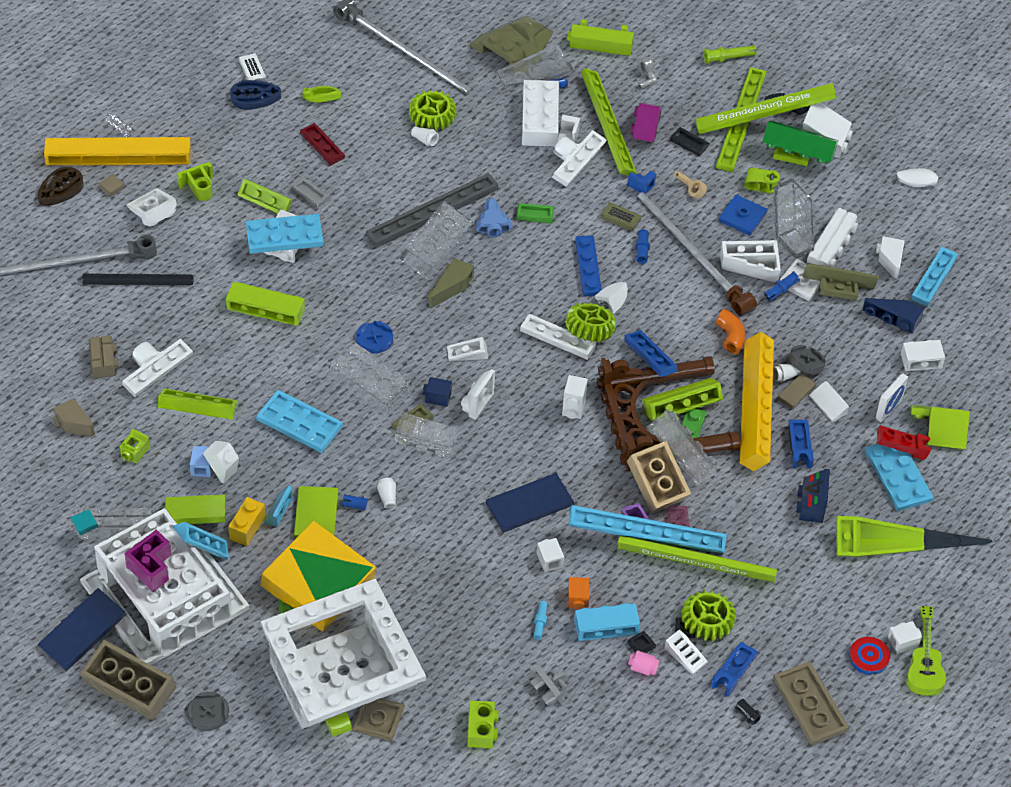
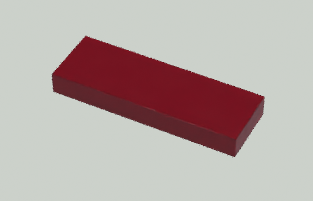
(322, 144)

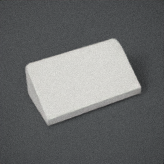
(829, 402)

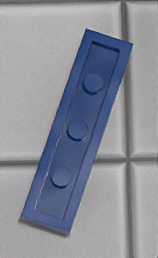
(588, 265)
(650, 353)

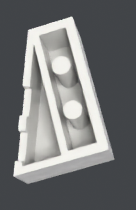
(751, 258)

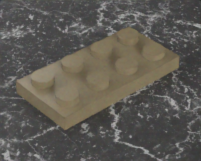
(810, 703)

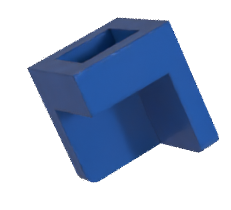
(642, 183)

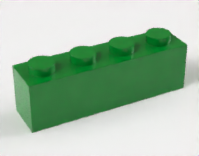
(800, 141)

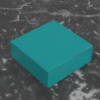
(84, 522)

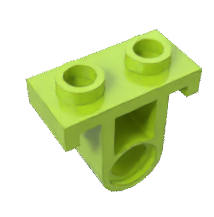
(197, 180)

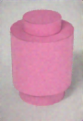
(643, 663)

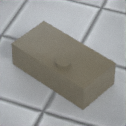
(128, 680)

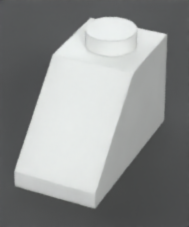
(890, 254)
(222, 459)

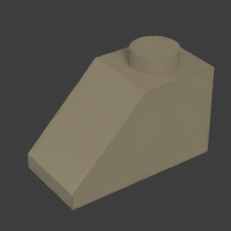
(73, 419)

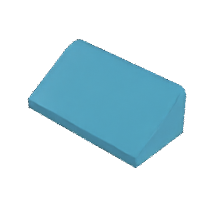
(279, 507)

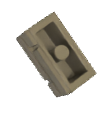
(102, 356)

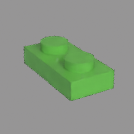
(694, 421)

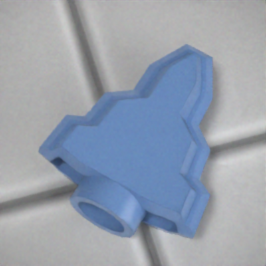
(493, 220)

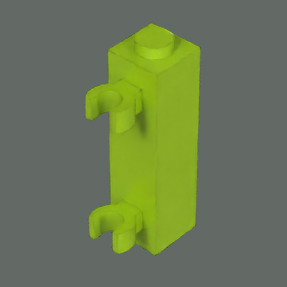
(601, 39)

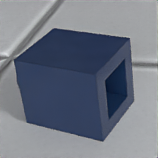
(437, 391)

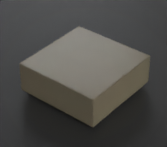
(111, 185)

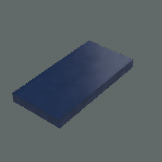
(529, 502)
(82, 629)

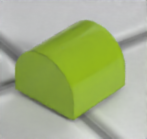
(339, 724)

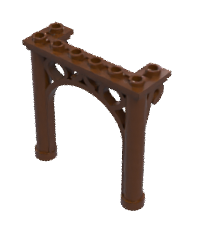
(621, 378)

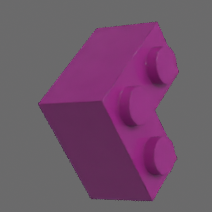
(646, 122)
(147, 560)

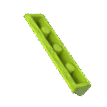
(197, 403)

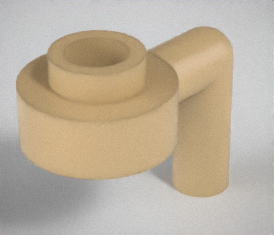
(696, 188)

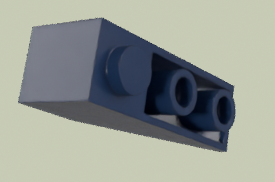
(896, 312)

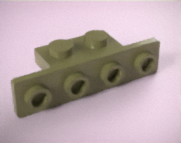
(839, 282)

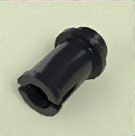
(748, 712)

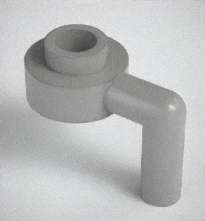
(646, 67)

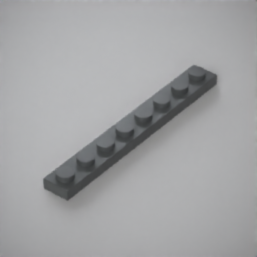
(420, 215)

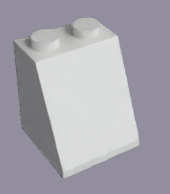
(830, 124)

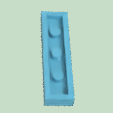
(934, 276)

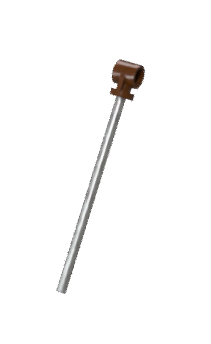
(740, 302)

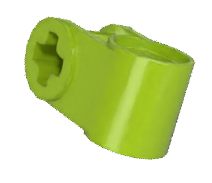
(760, 180)

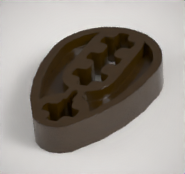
(55, 179)

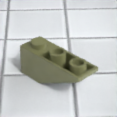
(454, 280)

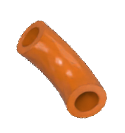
(734, 329)

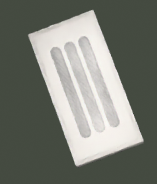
(252, 67)

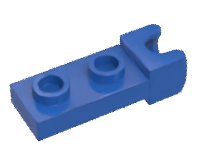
(800, 443)
(734, 667)

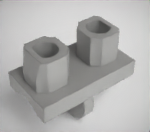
(542, 680)

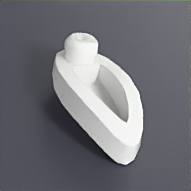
(918, 177)

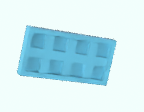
(284, 233)
(299, 421)
(899, 476)

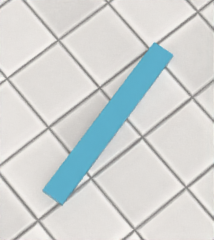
(647, 529)

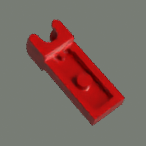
(904, 442)

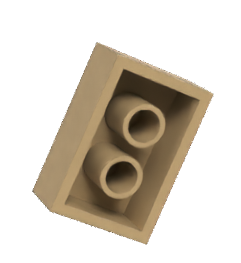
(658, 477)

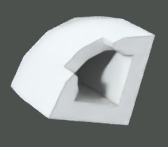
(613, 296)

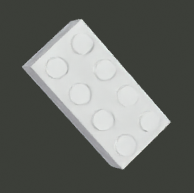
(540, 113)

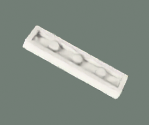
(557, 336)

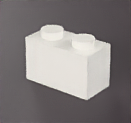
(922, 355)
(574, 397)

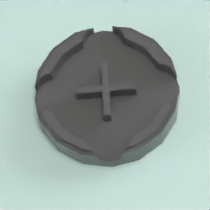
(806, 359)
(208, 711)

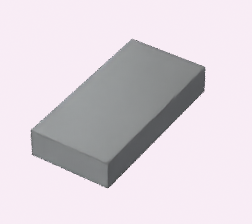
(310, 193)

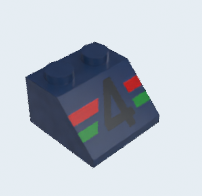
(813, 496)

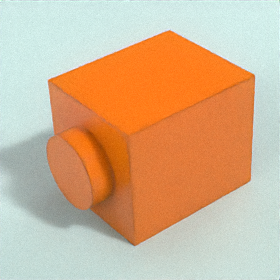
(578, 593)

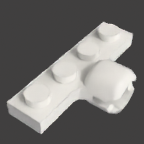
(576, 156)
(154, 364)

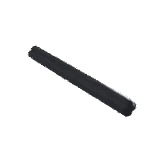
(137, 279)

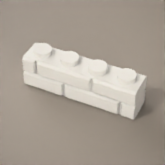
(833, 238)

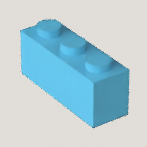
(607, 622)

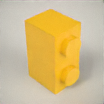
(246, 521)

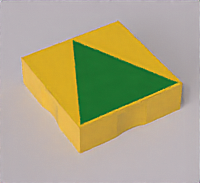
(315, 568)

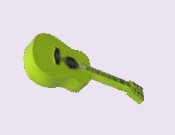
(926, 673)

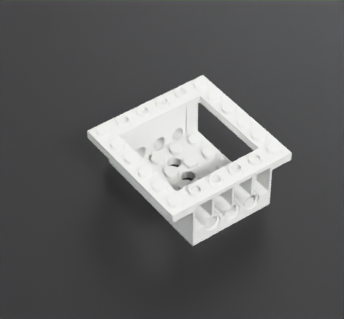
(176, 615)
(376, 642)

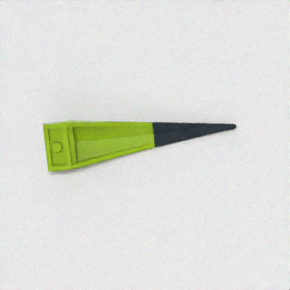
(870, 537)

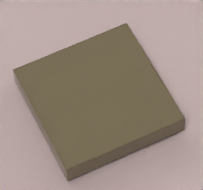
(379, 718)

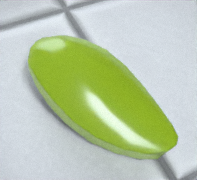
(321, 94)

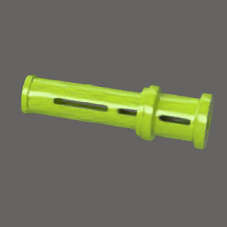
(722, 54)

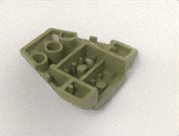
(515, 39)

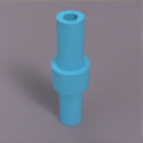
(540, 620)

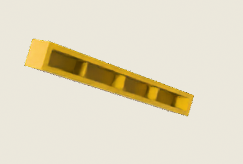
(118, 151)
(757, 401)

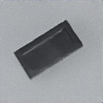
(689, 141)

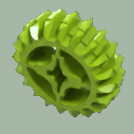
(432, 110)
(590, 322)
(710, 621)

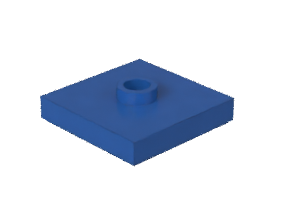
(743, 215)

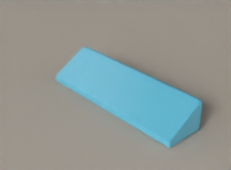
(202, 539)

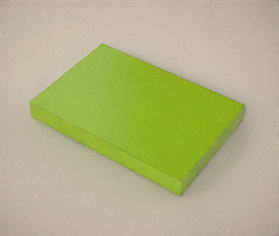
(316, 505)
(197, 509)

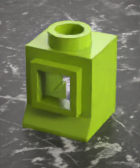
(134, 453)

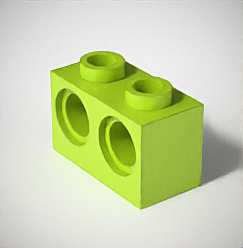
(481, 724)

